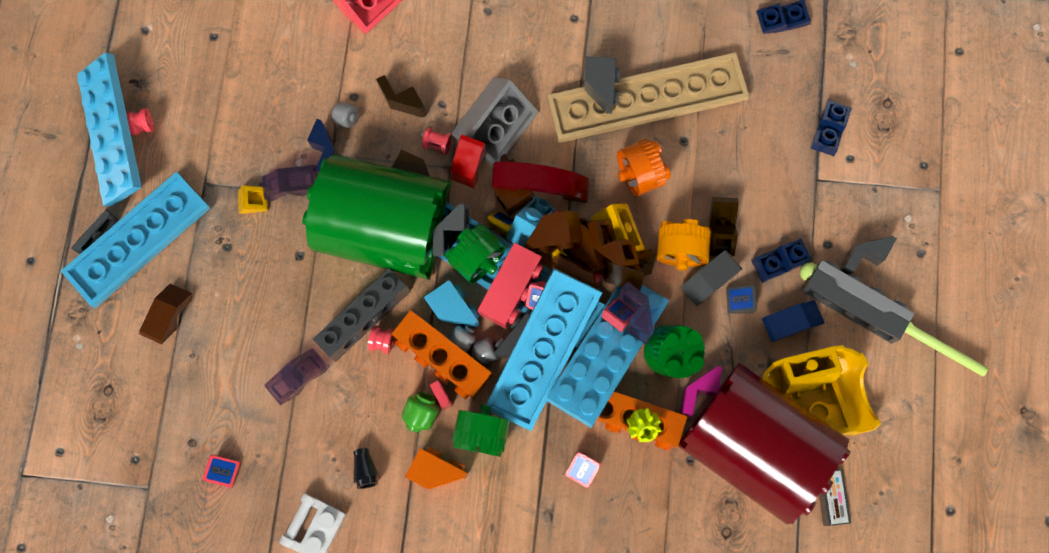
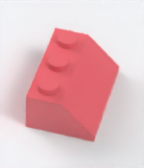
(366, 13)

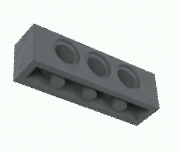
(361, 315)

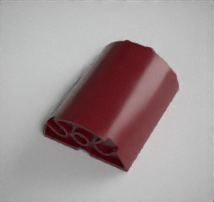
(766, 445)

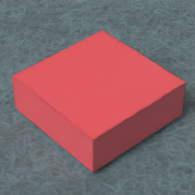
(441, 394)

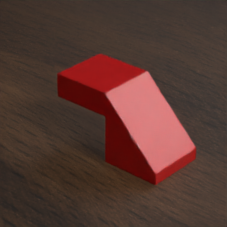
(467, 161)

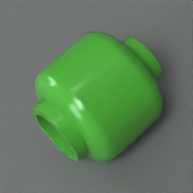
(420, 412)

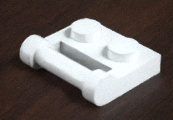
(321, 530)

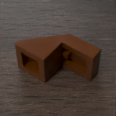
(604, 241)
(162, 315)

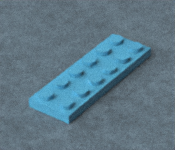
(108, 130)
(135, 240)
(543, 349)
(599, 365)

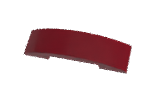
(540, 179)

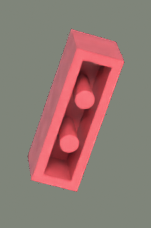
(511, 286)

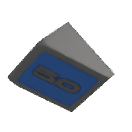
(741, 299)

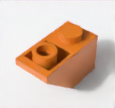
(434, 472)

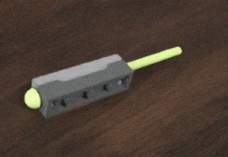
(871, 309)

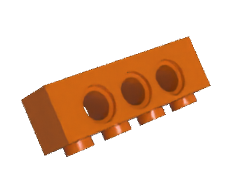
(413, 327)
(671, 422)

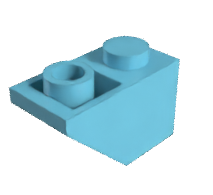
(528, 219)
(450, 307)

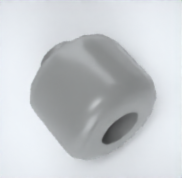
(345, 114)
(463, 337)
(484, 351)

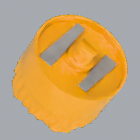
(683, 244)

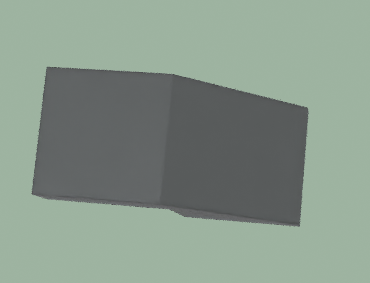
(456, 220)
(873, 251)
(711, 278)

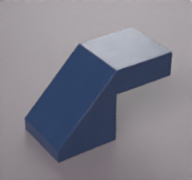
(321, 141)
(793, 320)

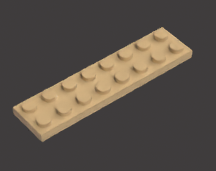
(651, 97)

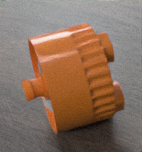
(642, 167)

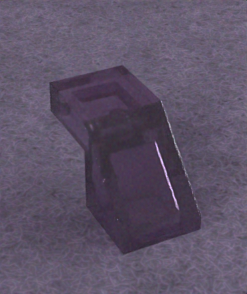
(288, 181)
(641, 322)
(295, 375)

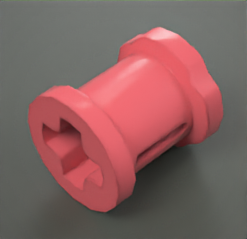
(437, 141)

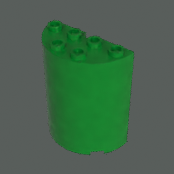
(375, 215)

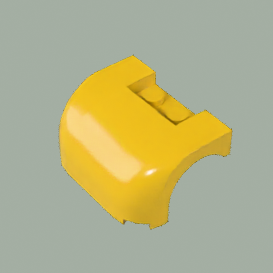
(828, 386)

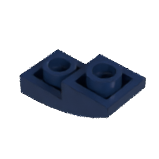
(784, 18)
(830, 128)
(782, 260)

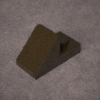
(633, 274)

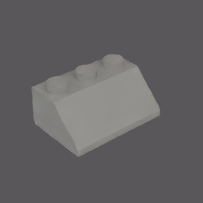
(497, 118)

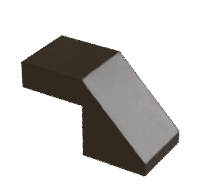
(405, 101)
(723, 225)

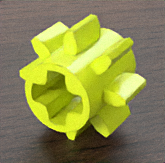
(644, 425)

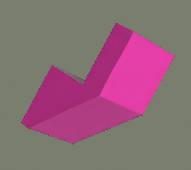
(706, 384)

